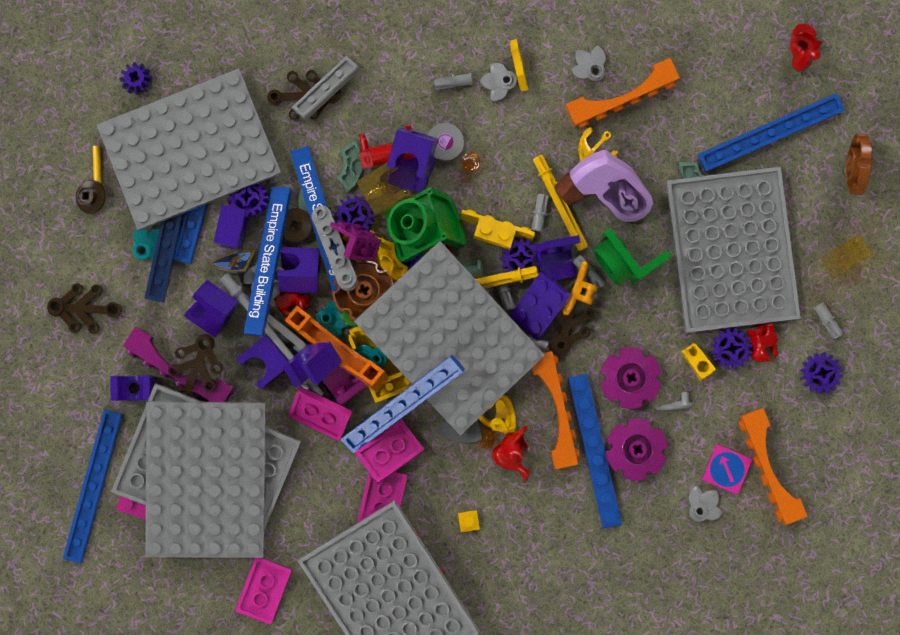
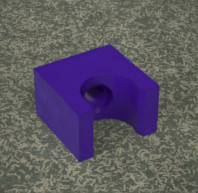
(416, 143)
(231, 228)
(305, 271)
(212, 308)
(270, 355)
(312, 362)
(121, 387)

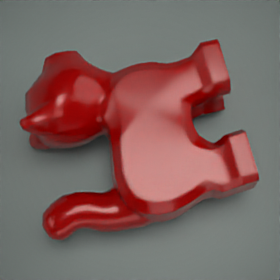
(287, 299)
(762, 339)

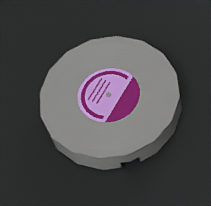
(449, 143)

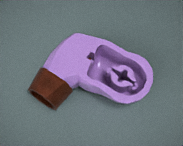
(611, 181)

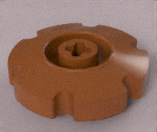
(858, 164)
(369, 279)

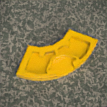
(518, 65)
(388, 260)

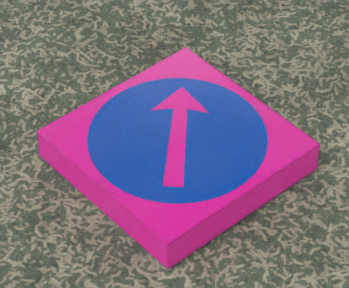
(726, 469)

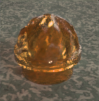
(470, 161)
(488, 439)

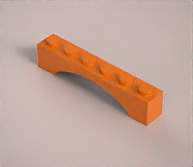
(662, 76)
(353, 362)
(755, 426)
(564, 452)

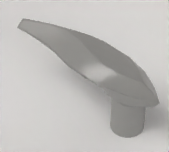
(683, 404)

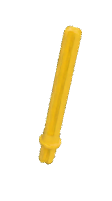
(563, 208)
(508, 277)

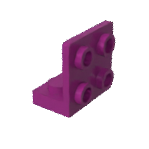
(361, 244)
(342, 384)

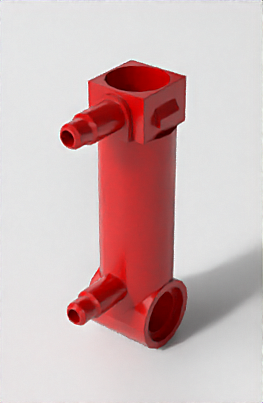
(378, 155)

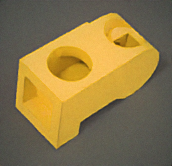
(698, 361)

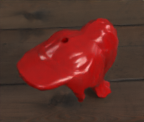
(804, 36)
(509, 453)

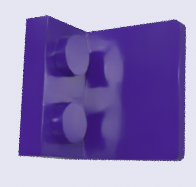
(406, 177)
(556, 257)

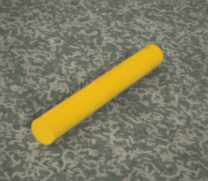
(96, 164)

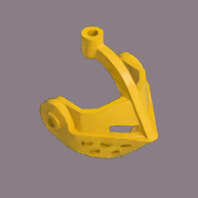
(585, 151)
(504, 410)

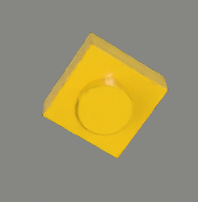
(468, 521)

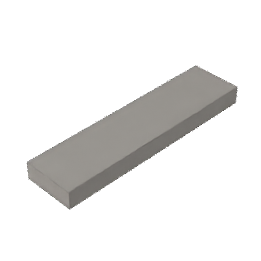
(326, 88)

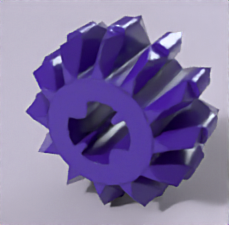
(136, 71)

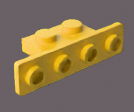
(495, 231)

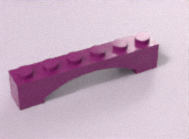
(141, 344)

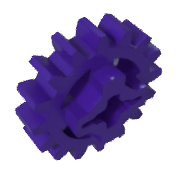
(250, 200)
(358, 206)
(521, 250)
(729, 339)
(824, 379)

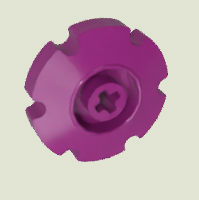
(633, 393)
(622, 454)

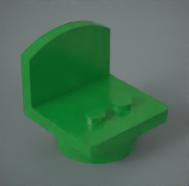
(422, 222)
(619, 263)

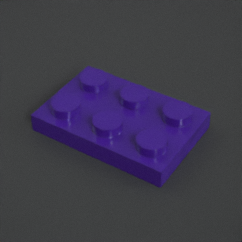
(540, 305)

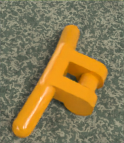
(579, 284)

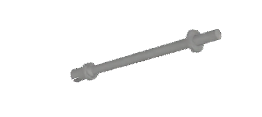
(237, 292)

